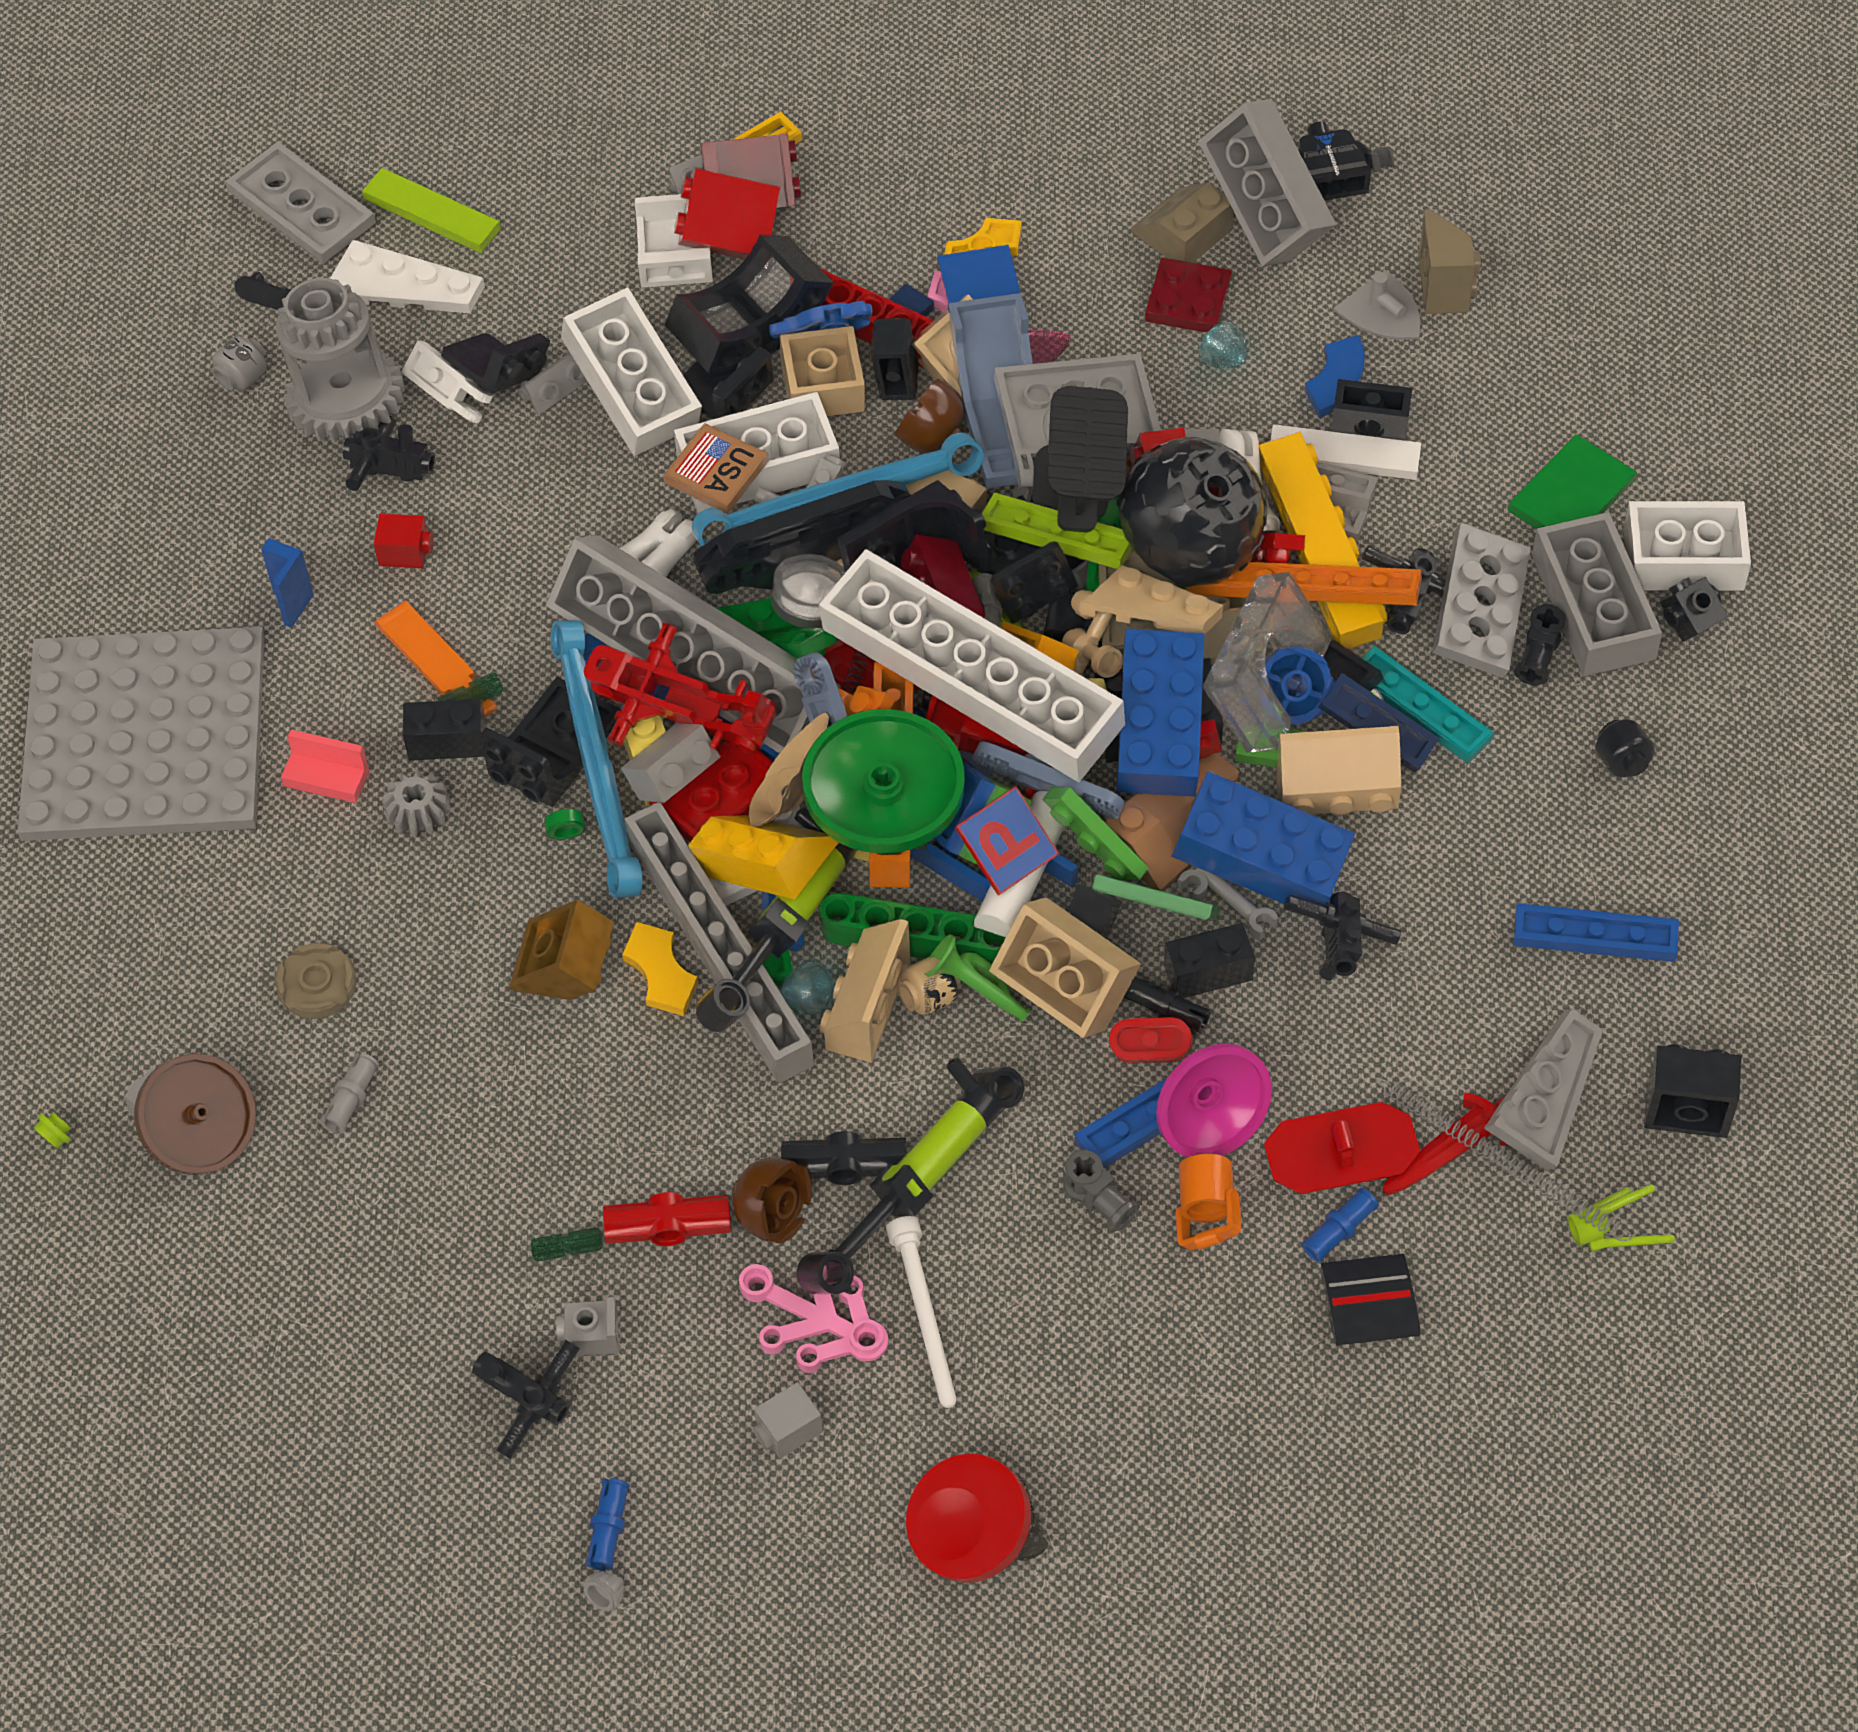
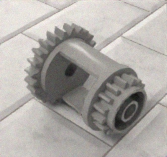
(347, 375)

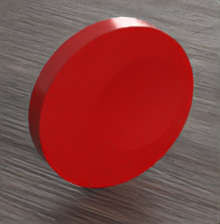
(968, 1518)

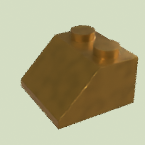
(563, 952)

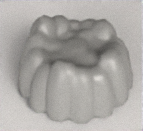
(604, 1590)

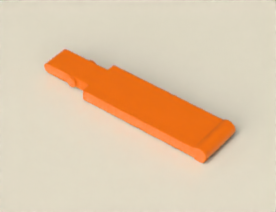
(427, 651)

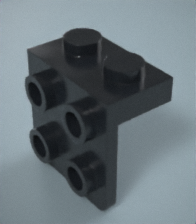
(496, 364)

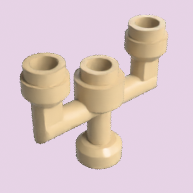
(1104, 660)

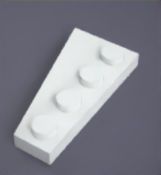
(405, 280)

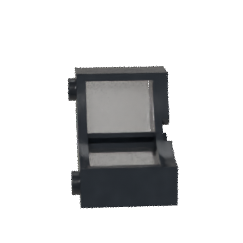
(735, 314)

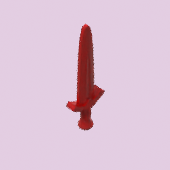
(1445, 1148)

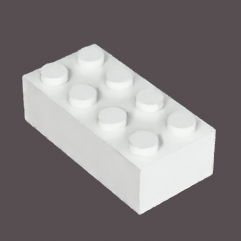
(630, 371)
(790, 432)

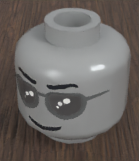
(239, 363)

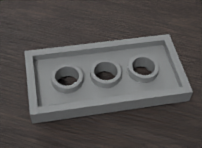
(301, 183)
(1461, 607)

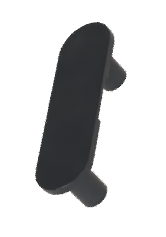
(259, 292)

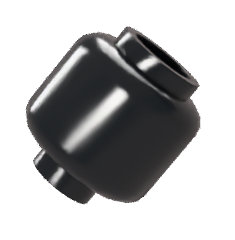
(1624, 748)

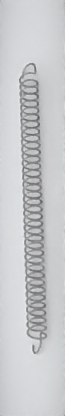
(1504, 1161)

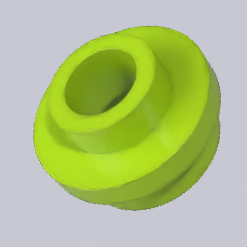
(53, 1129)

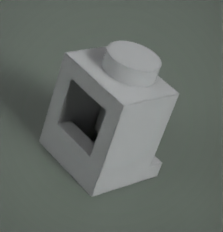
(593, 1339)

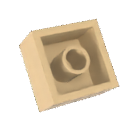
(824, 364)

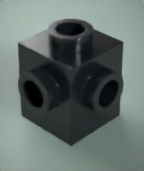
(1693, 607)

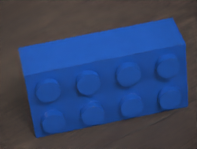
(1161, 712)
(1262, 842)

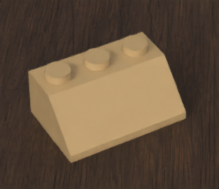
(1340, 770)
(867, 991)

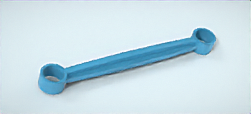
(904, 471)
(623, 871)

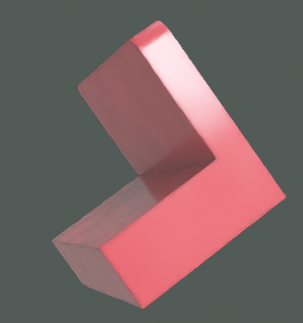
(325, 766)

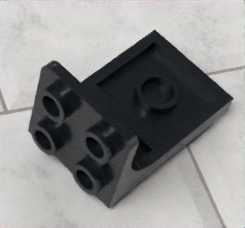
(928, 512)
(1027, 574)
(543, 749)

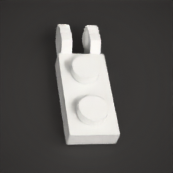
(444, 381)

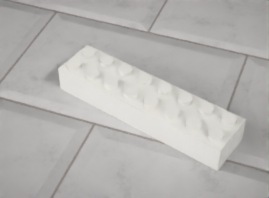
(972, 665)

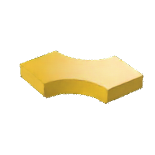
(991, 234)
(652, 955)

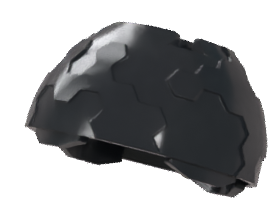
(1178, 521)

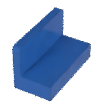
(288, 579)

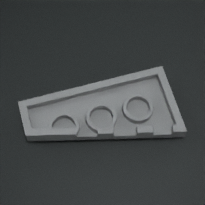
(1546, 1094)

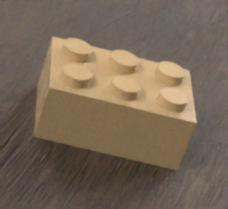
(1064, 967)

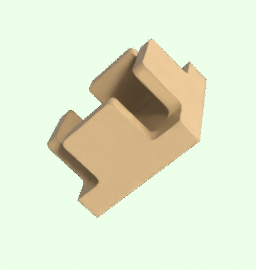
(937, 349)

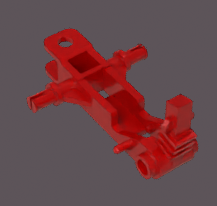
(687, 701)

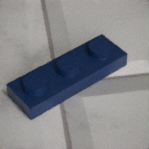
(1360, 708)

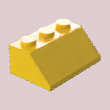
(764, 857)

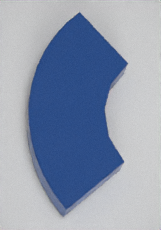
(1343, 362)

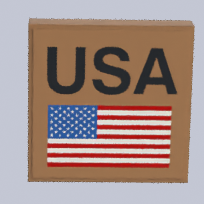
(716, 468)

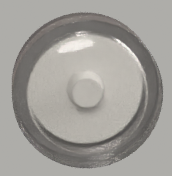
(801, 586)

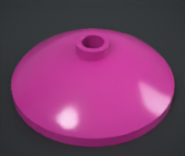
(1226, 1110)

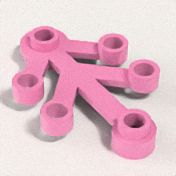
(817, 1320)

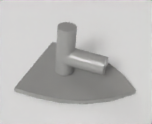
(1382, 309)

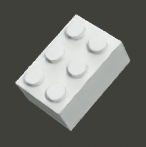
(1688, 540)

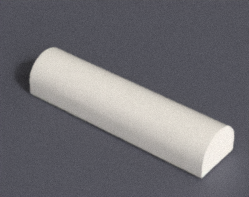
(1001, 910)

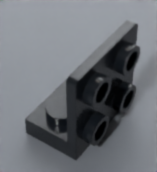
(732, 390)

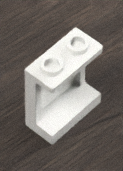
(659, 255)

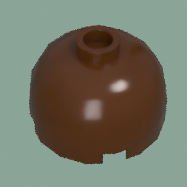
(933, 418)
(771, 1198)

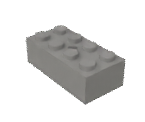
(1267, 182)
(1598, 592)

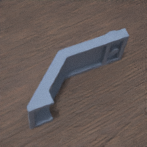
(984, 337)

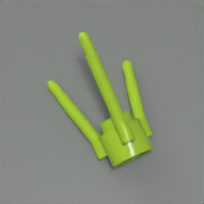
(1585, 1233)

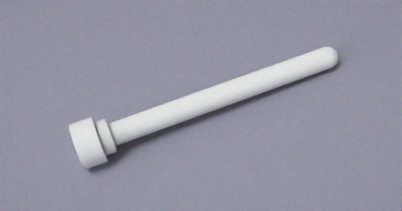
(905, 1236)

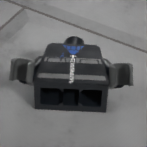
(1339, 162)

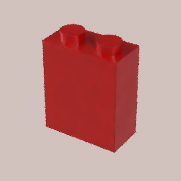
(725, 213)

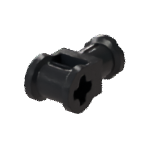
(1541, 642)

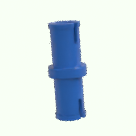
(1340, 1224)
(607, 1524)

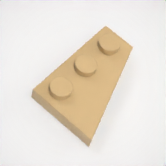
(1143, 597)

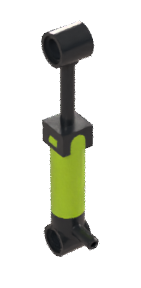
(776, 932)
(907, 1186)

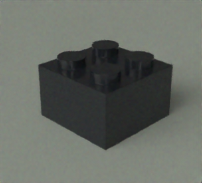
(1692, 1091)

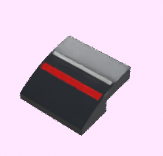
(1370, 1299)

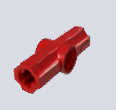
(666, 1219)

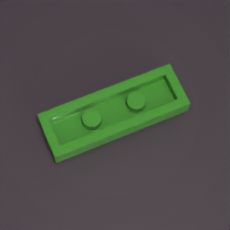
(1094, 834)

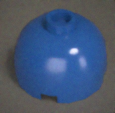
(1299, 681)

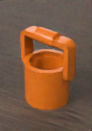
(1207, 1198)

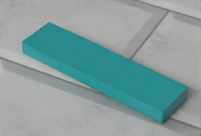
(1429, 708)

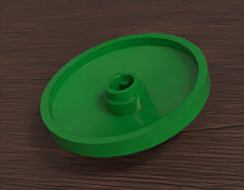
(883, 781)

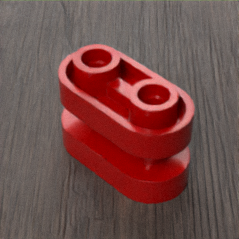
(1151, 1040)

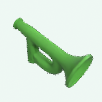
(974, 972)

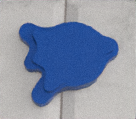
(825, 317)

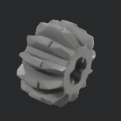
(416, 803)

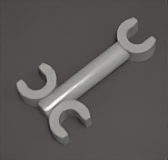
(1231, 896)

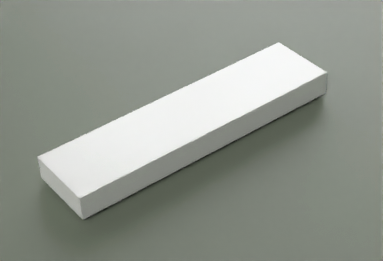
(1360, 452)

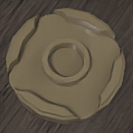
(315, 981)

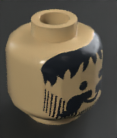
(926, 993)

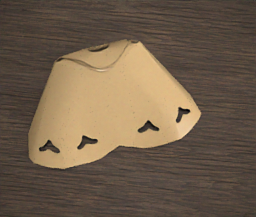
(785, 771)

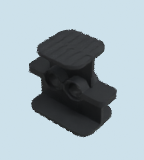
(1084, 456)

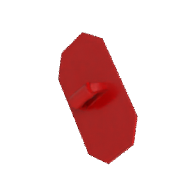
(1341, 1148)

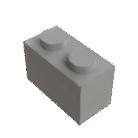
(670, 762)

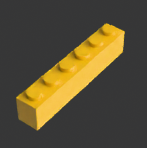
(1307, 510)

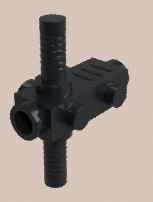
(375, 452)
(1403, 616)
(1341, 930)
(535, 1397)

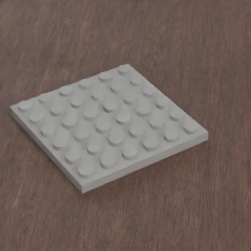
(142, 734)

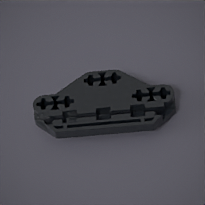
(754, 550)

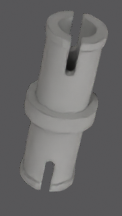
(349, 1093)

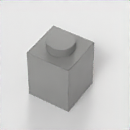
(787, 1421)

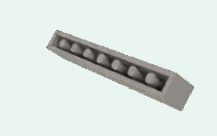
(717, 939)

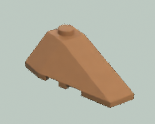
(1154, 822)

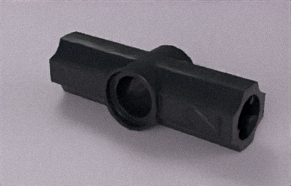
(845, 1156)

